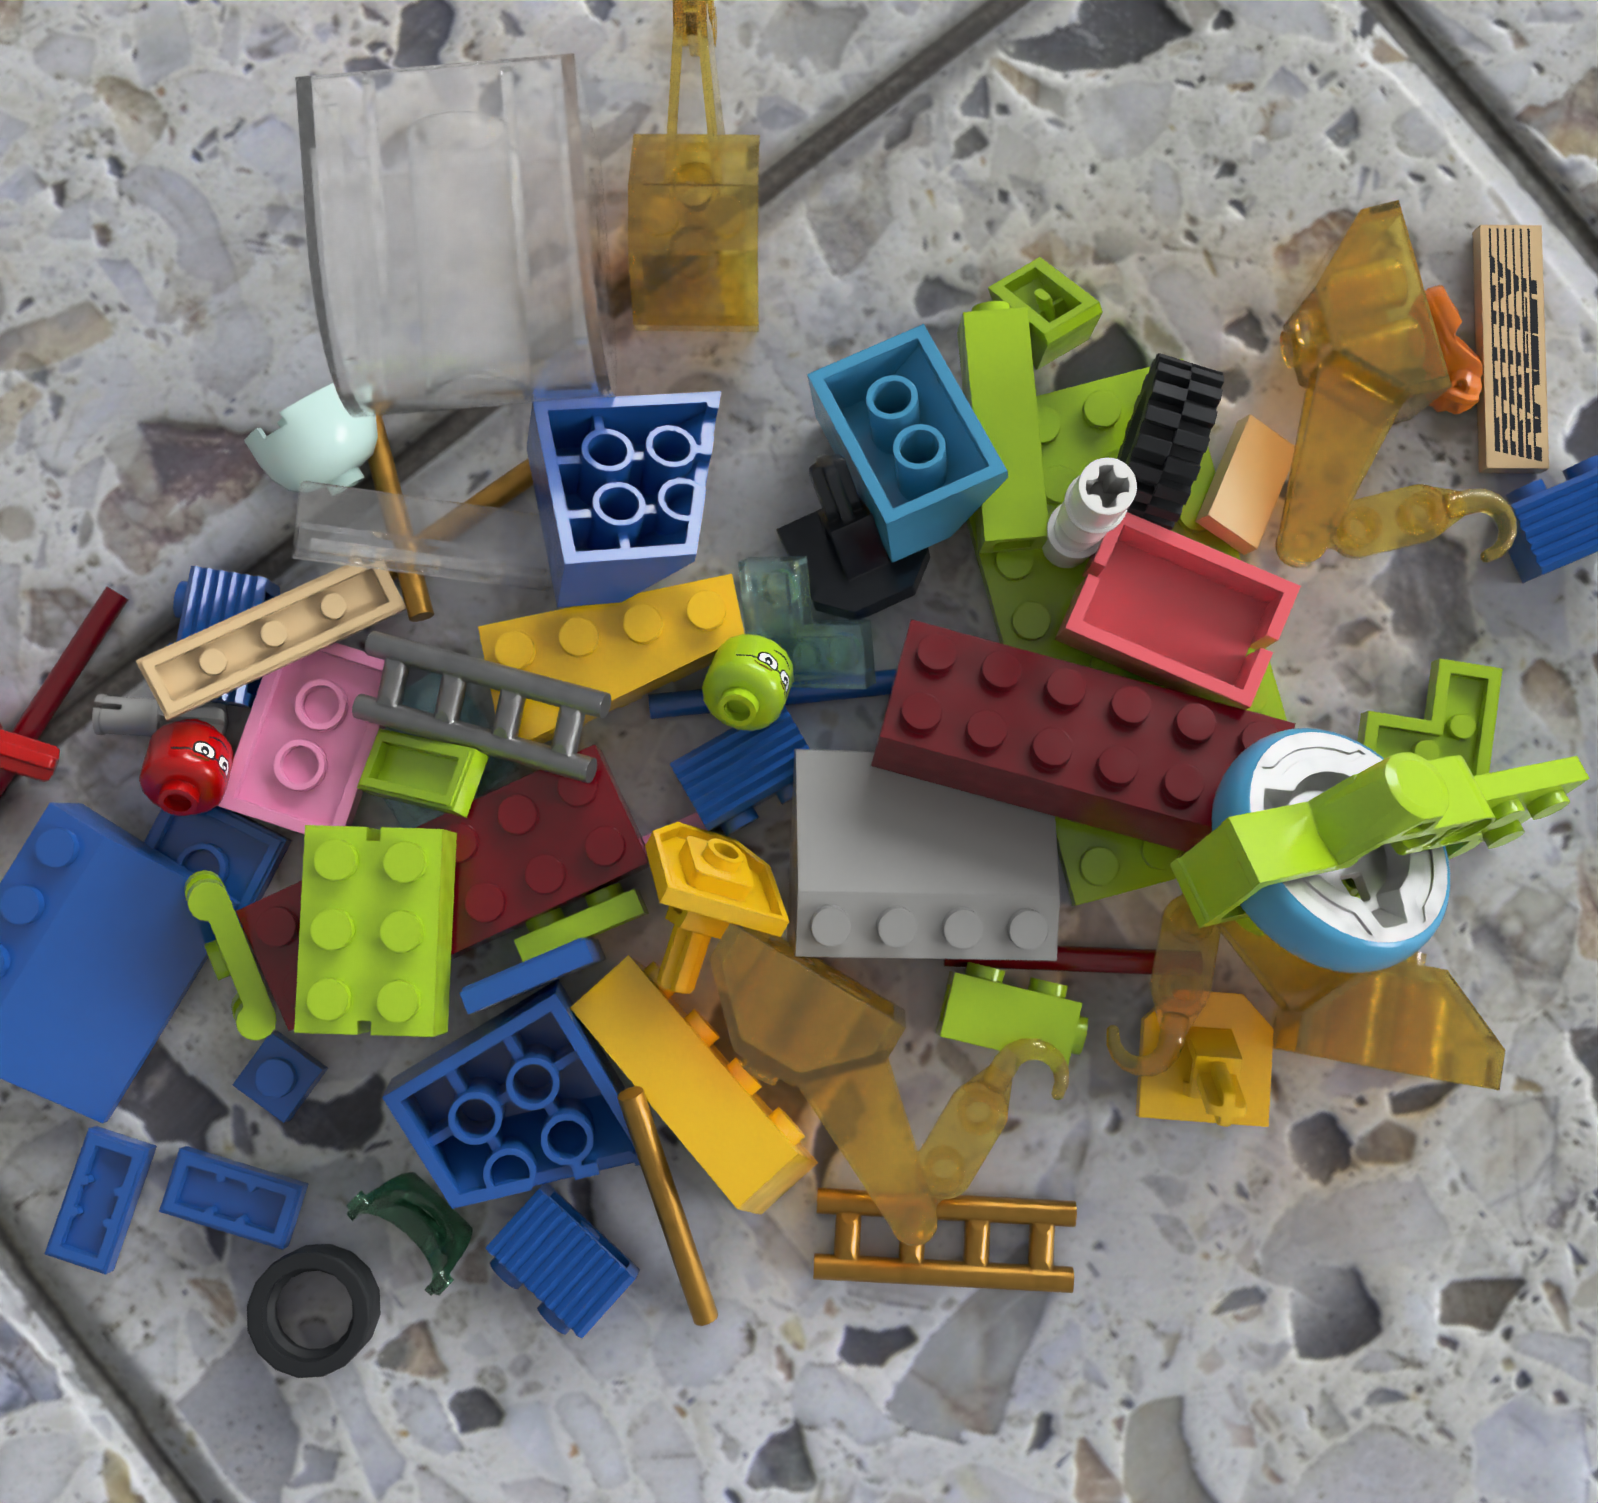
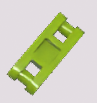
(231, 954)

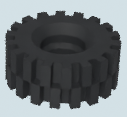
(1169, 436)

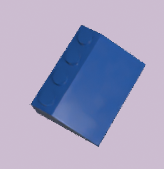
(90, 958)

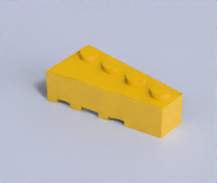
(616, 646)
(694, 1088)

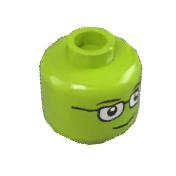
(748, 682)

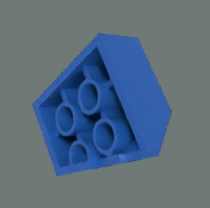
(620, 489)
(514, 1104)

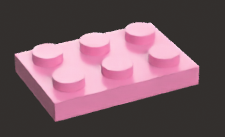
(303, 744)

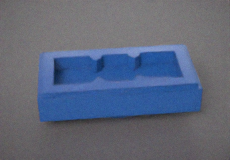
(233, 1197)
(100, 1200)

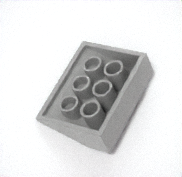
(915, 867)

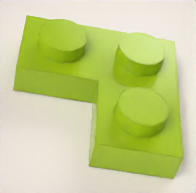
(1455, 722)

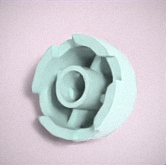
(315, 443)

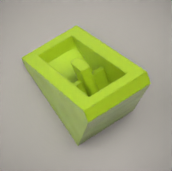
(1058, 309)

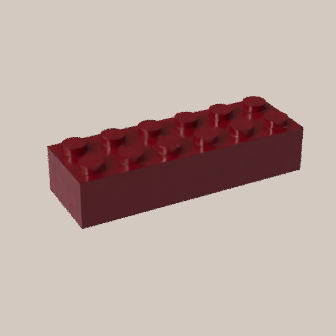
(1061, 736)
(516, 858)

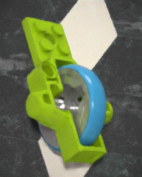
(1350, 848)

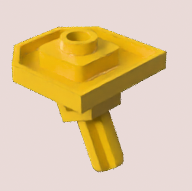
(707, 886)
(1220, 1071)

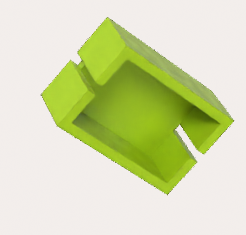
(375, 931)

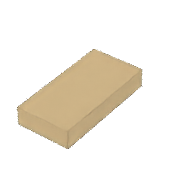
(1246, 485)

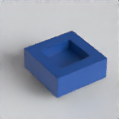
(280, 1076)

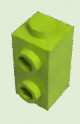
(993, 1014)

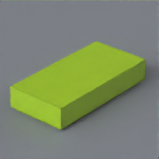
(423, 772)

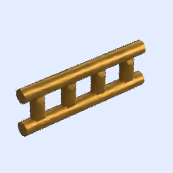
(975, 1269)

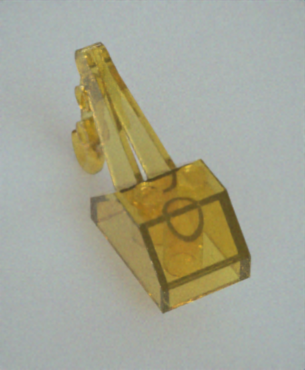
(695, 206)
(1366, 363)
(1384, 1019)
(834, 1042)

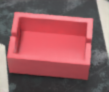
(1178, 613)

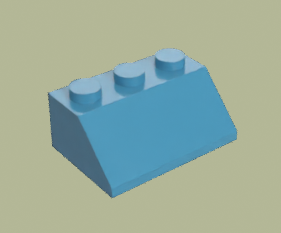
(907, 440)

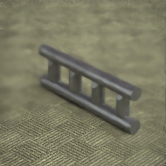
(514, 688)

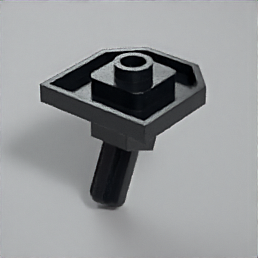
(844, 550)

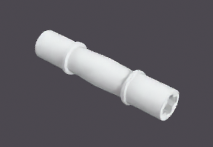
(1090, 510)

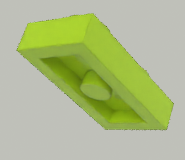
(606, 911)

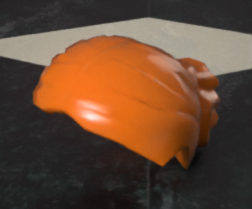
(1461, 361)

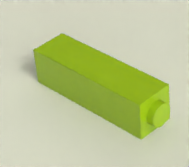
(1002, 393)

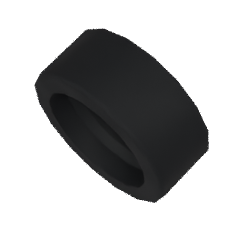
(268, 1334)

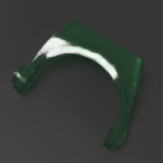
(440, 1244)

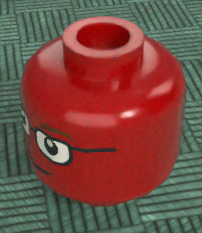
(186, 767)

